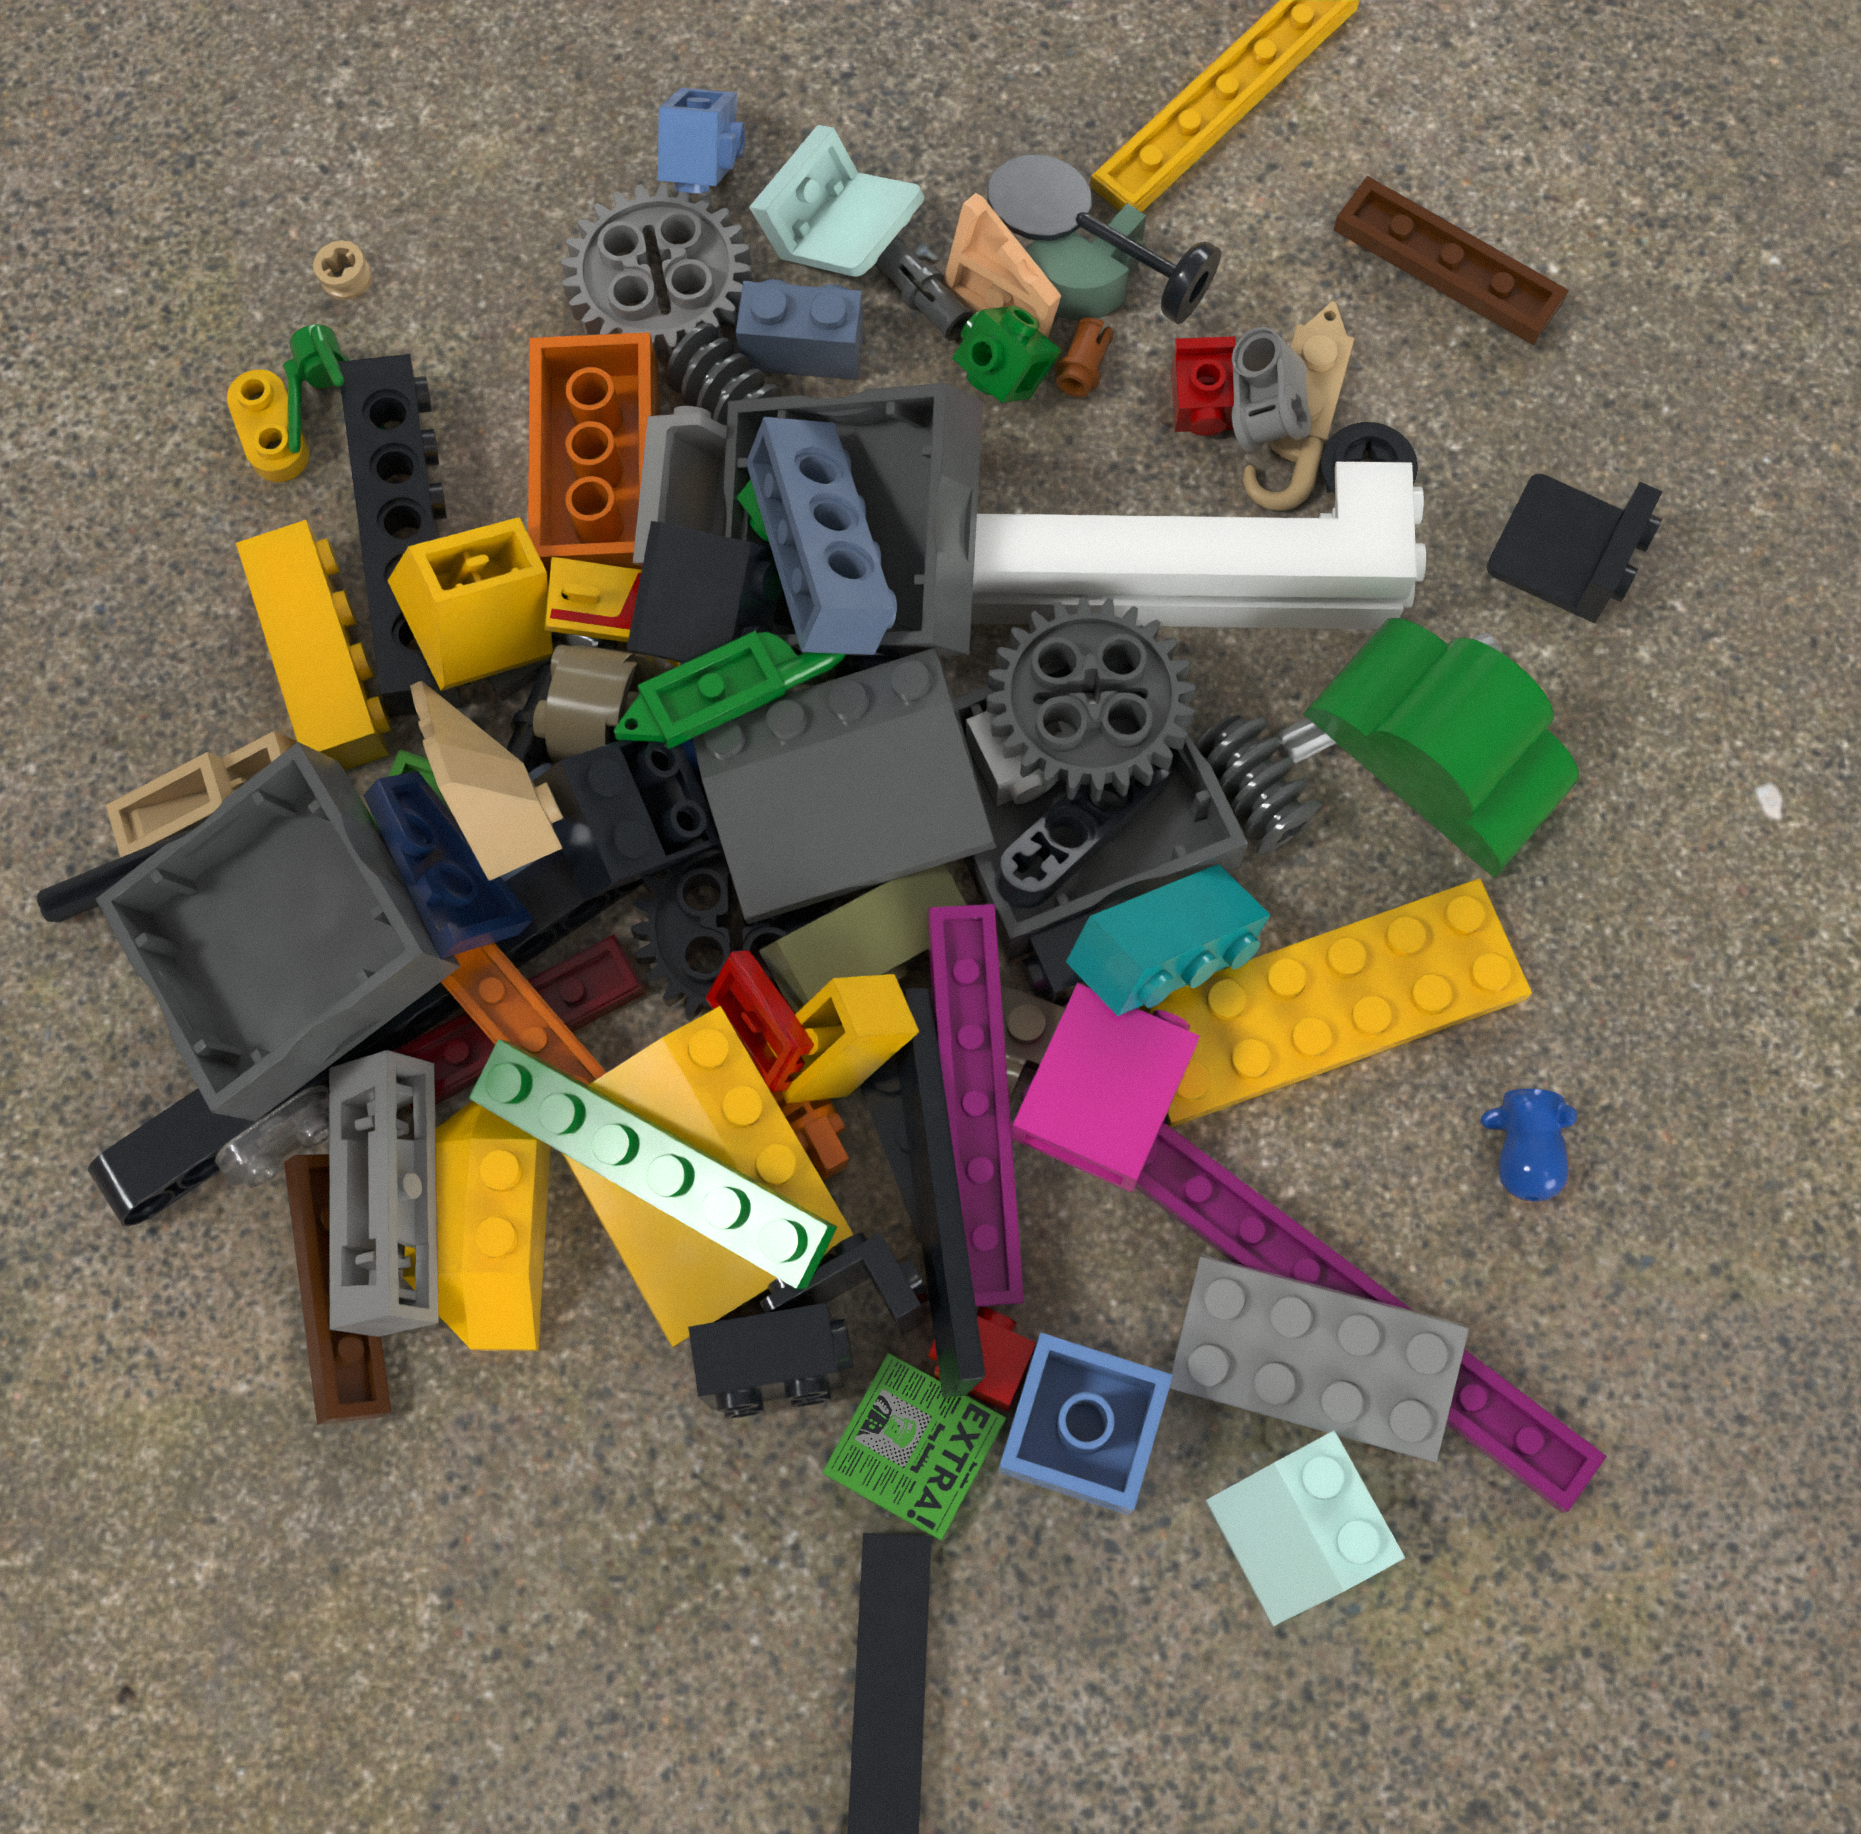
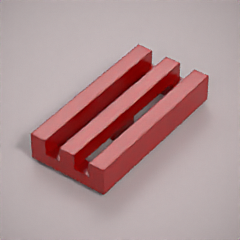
(764, 1013)

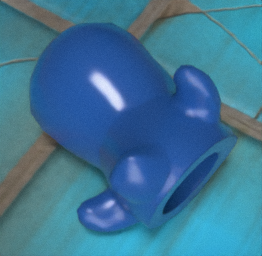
(1534, 1151)

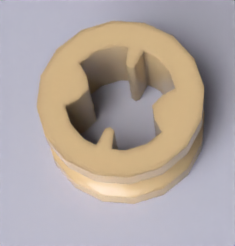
(354, 279)

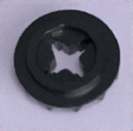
(1352, 441)

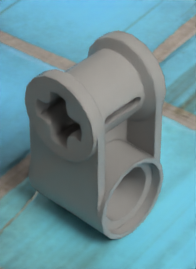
(1268, 390)

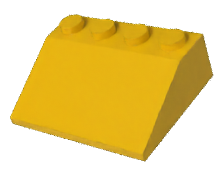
(712, 1096)

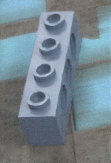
(820, 537)

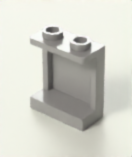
(682, 475)

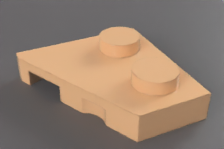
(993, 268)

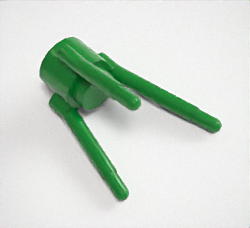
(315, 361)

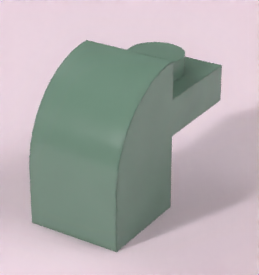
(1087, 273)

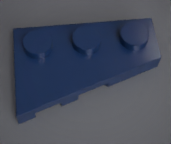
(440, 868)

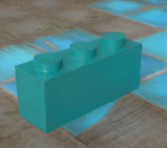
(1168, 939)

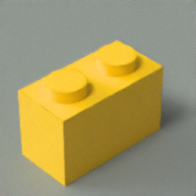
(854, 1032)

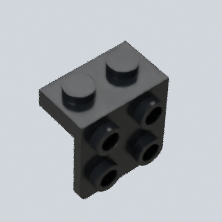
(1573, 545)
(850, 1265)

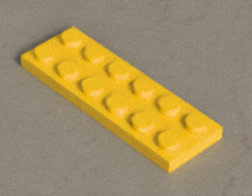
(1343, 998)

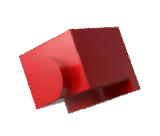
(1203, 384)

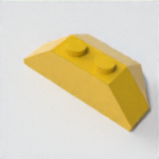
(489, 1230)

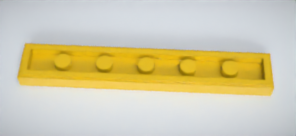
(1217, 100)

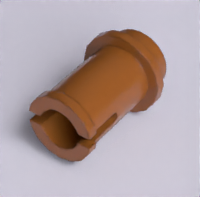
(1078, 371)

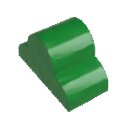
(1451, 736)

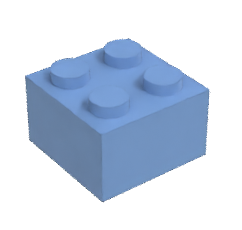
(1085, 1424)

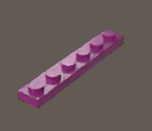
(976, 1093)

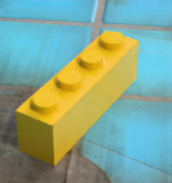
(312, 646)

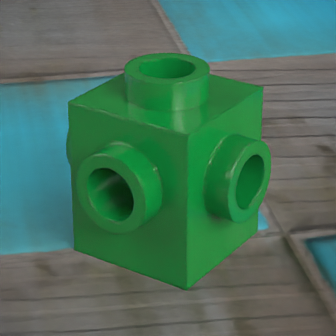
(1005, 353)

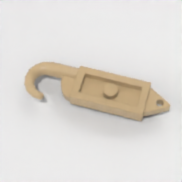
(1326, 355)

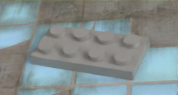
(1319, 1357)

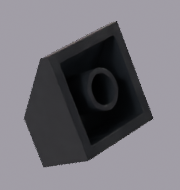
(700, 593)

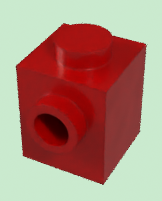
(1004, 1357)

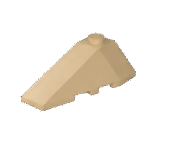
(486, 788)

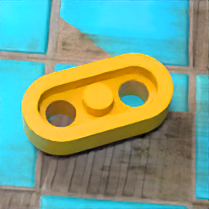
(264, 422)

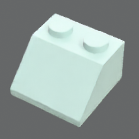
(1304, 1529)

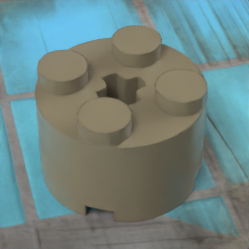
(588, 697)

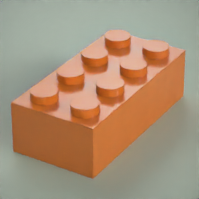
(588, 444)

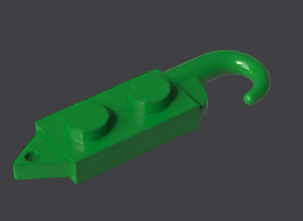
(718, 688)

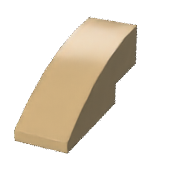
(188, 793)

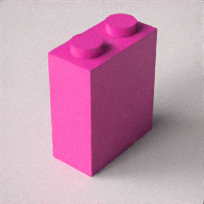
(1105, 1087)

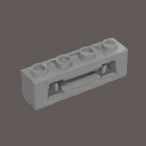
(382, 1194)

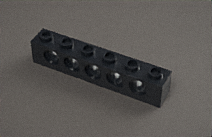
(372, 395)

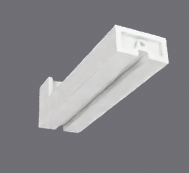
(1214, 571)

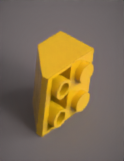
(475, 602)

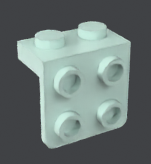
(828, 212)

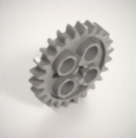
(712, 261)

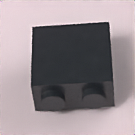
(770, 1358)

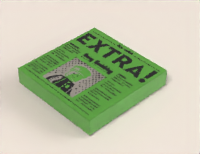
(914, 1447)

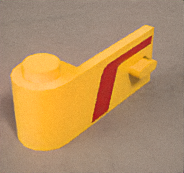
(597, 602)

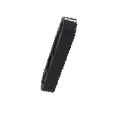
(1061, 863)

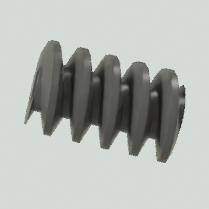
(712, 376)
(1257, 781)

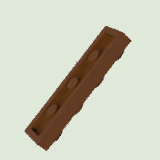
(1450, 260)
(344, 1366)

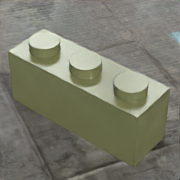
(862, 936)

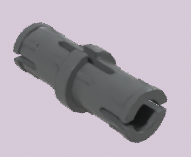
(946, 311)

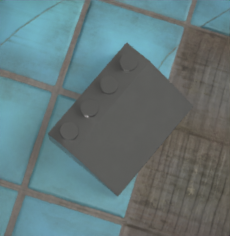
(843, 786)

